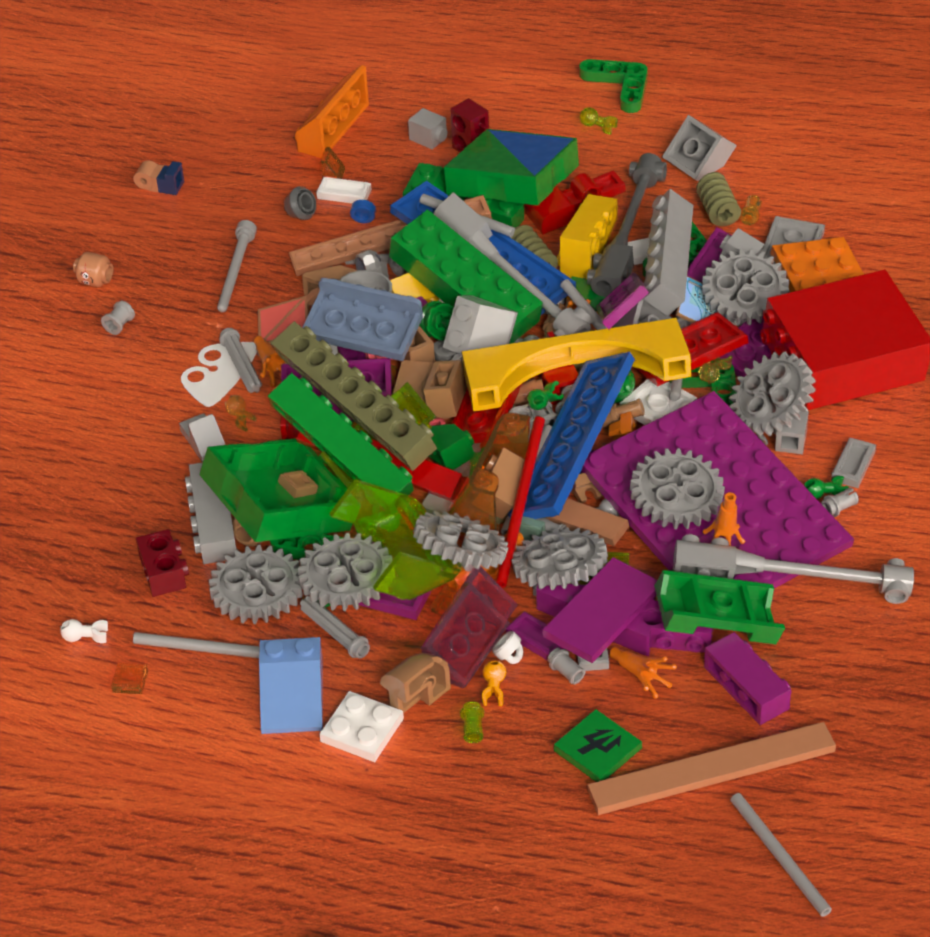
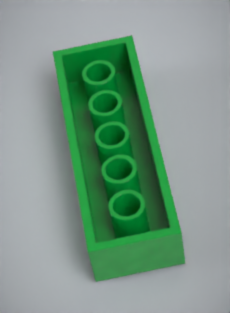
(456, 268)

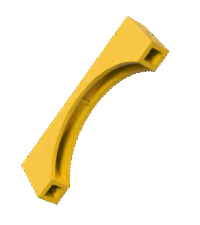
(498, 370)

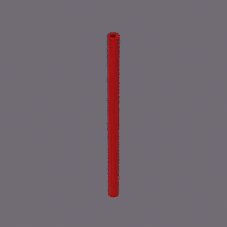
(520, 499)

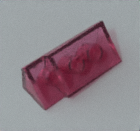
(470, 626)

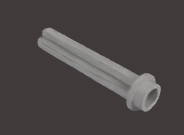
(230, 339)
(356, 645)

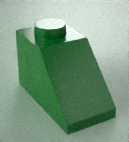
(452, 445)

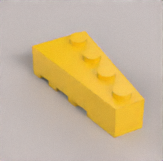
(587, 235)

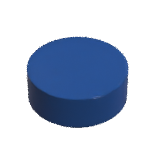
(363, 211)

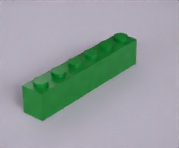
(336, 436)

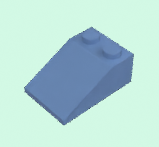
(291, 685)

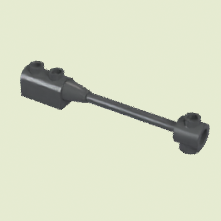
(617, 258)

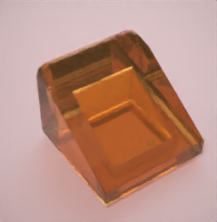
(331, 165)

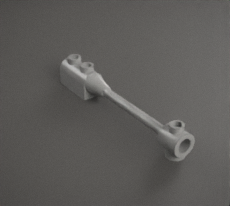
(477, 232)
(724, 561)

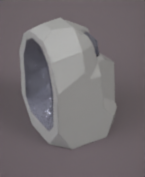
(371, 261)

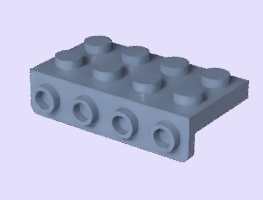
(364, 318)

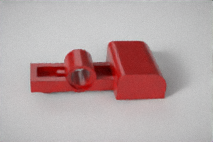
(561, 206)

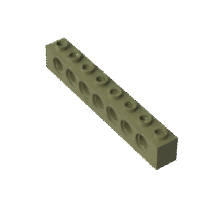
(355, 396)

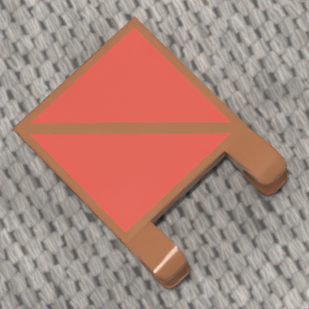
(276, 318)

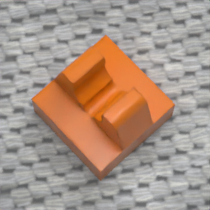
(623, 426)

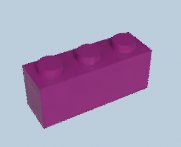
(747, 678)

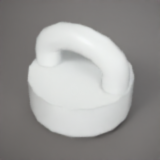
(506, 646)

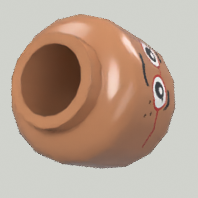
(93, 269)

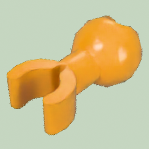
(494, 674)

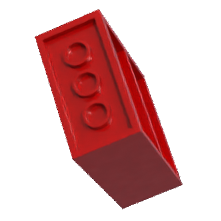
(851, 335)

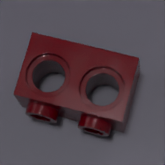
(467, 123)
(161, 562)

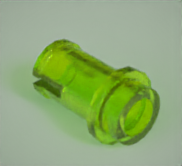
(472, 715)

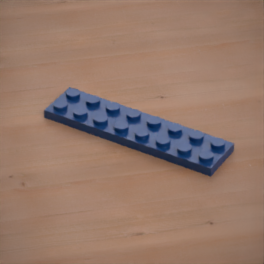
(531, 266)
(575, 434)

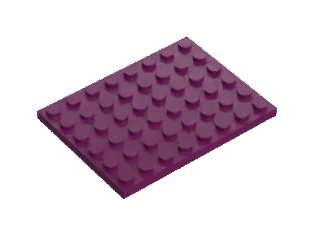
(773, 506)

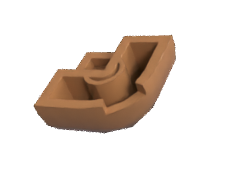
(416, 679)

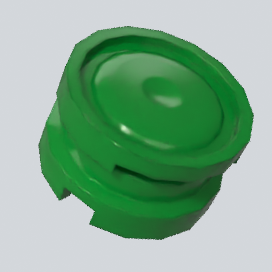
(436, 319)

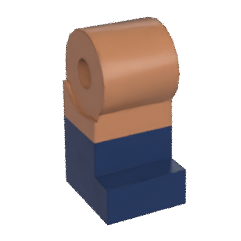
(160, 177)

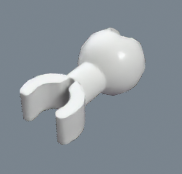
(73, 630)

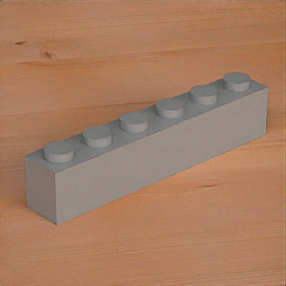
(668, 252)

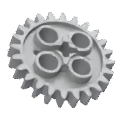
(738, 283)
(773, 393)
(677, 488)
(479, 545)
(559, 558)
(331, 583)
(256, 584)

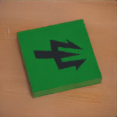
(597, 746)

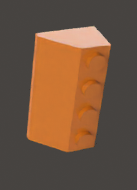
(334, 114)

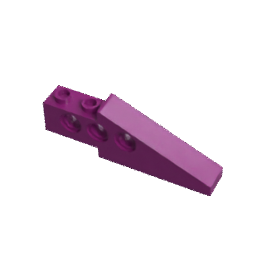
(641, 634)

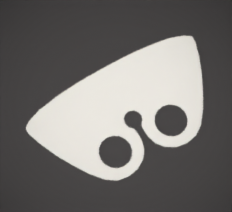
(216, 383)

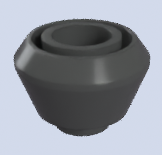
(300, 203)

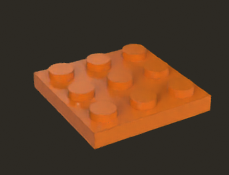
(816, 262)

